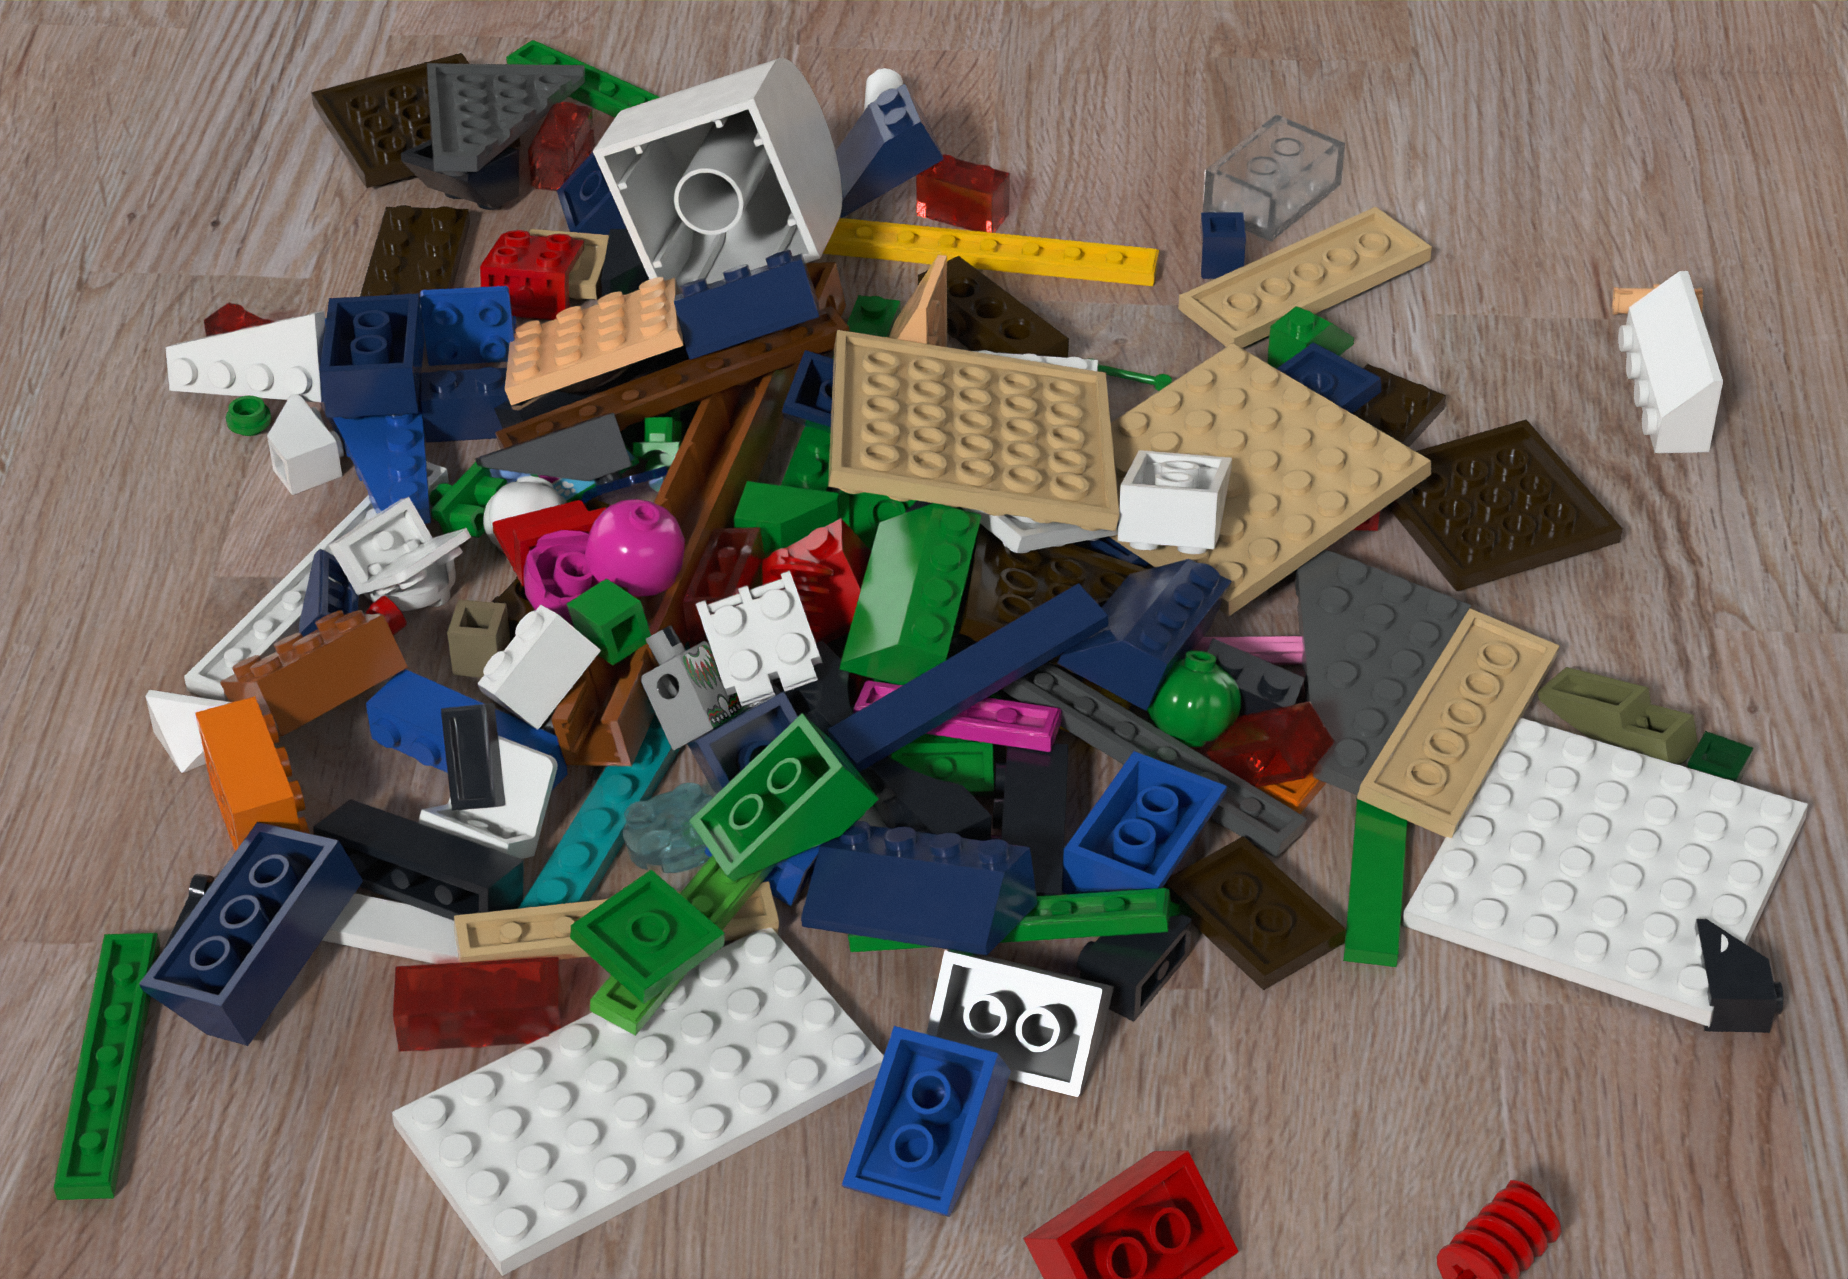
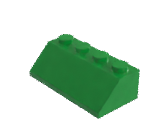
(911, 594)

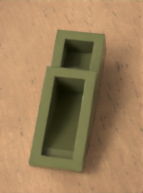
(1620, 715)

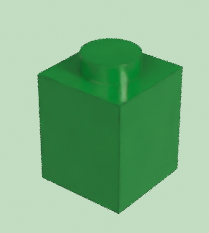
(610, 620)

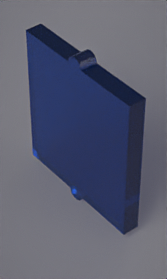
(624, 485)

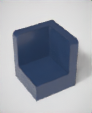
(1222, 243)

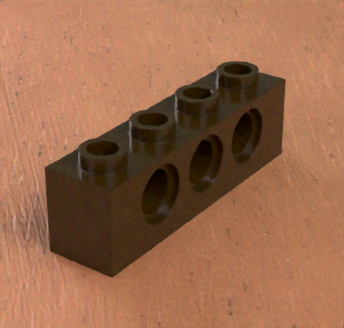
(992, 319)

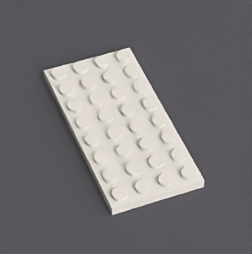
(615, 1117)

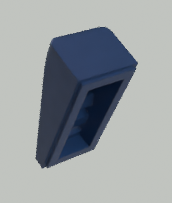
(325, 595)

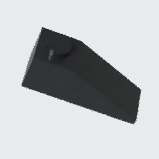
(576, 452)

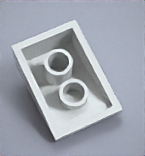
(1173, 501)
(537, 666)

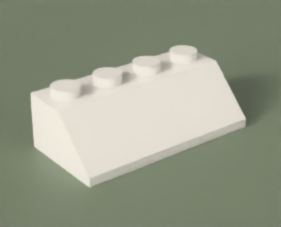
(1672, 367)

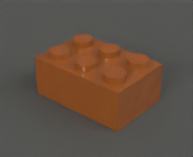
(319, 669)

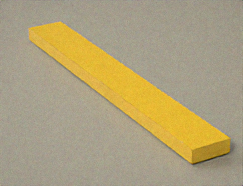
(995, 251)

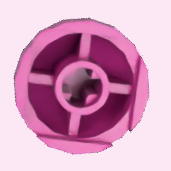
(636, 547)
(558, 571)

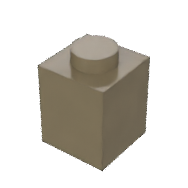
(476, 635)

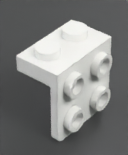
(393, 550)
(516, 825)

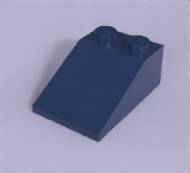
(885, 149)

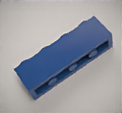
(409, 719)

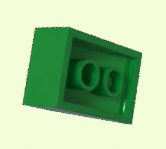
(783, 802)

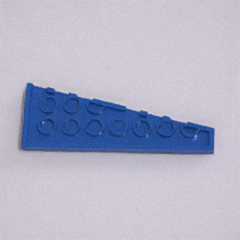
(388, 457)

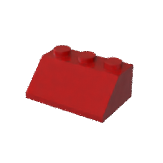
(1138, 1225)

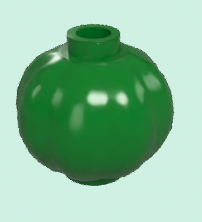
(1196, 700)

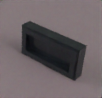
(473, 757)

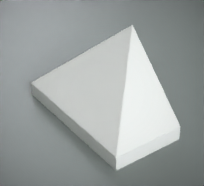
(177, 727)

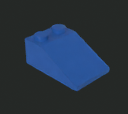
(926, 1121)

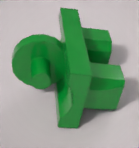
(661, 444)
(465, 501)

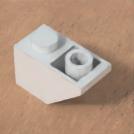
(303, 448)

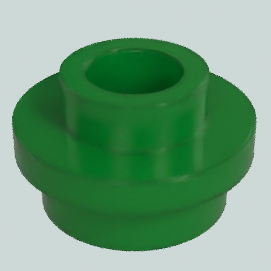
(248, 416)

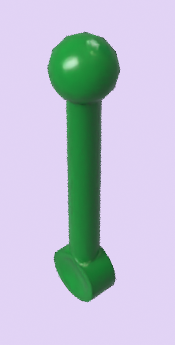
(1159, 381)

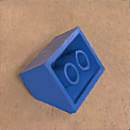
(1139, 828)

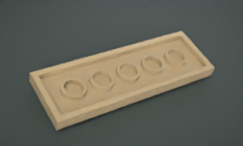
(1305, 275)
(1458, 723)

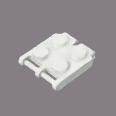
(761, 640)

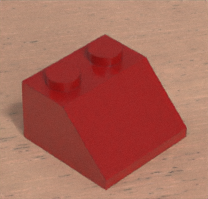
(848, 557)

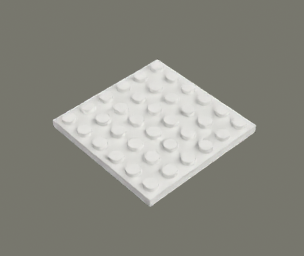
(1603, 865)

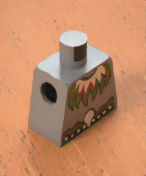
(686, 689)

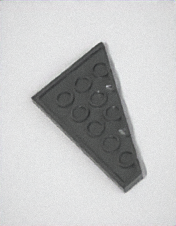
(489, 106)
(1365, 655)

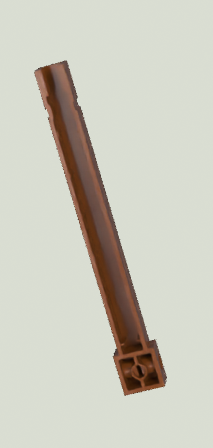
(724, 447)

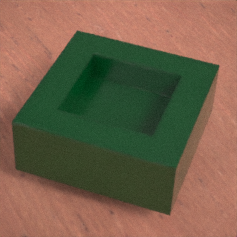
(1721, 757)

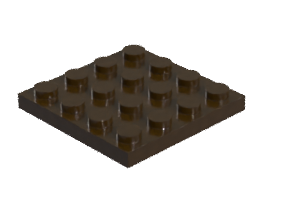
(381, 119)
(1501, 507)
(1010, 583)

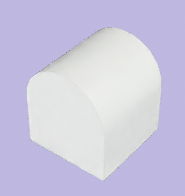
(724, 174)

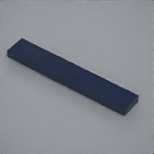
(968, 677)

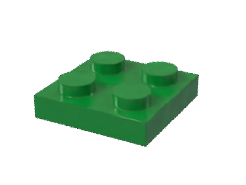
(647, 936)

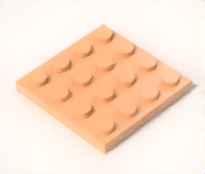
(593, 340)

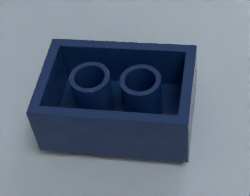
(372, 356)

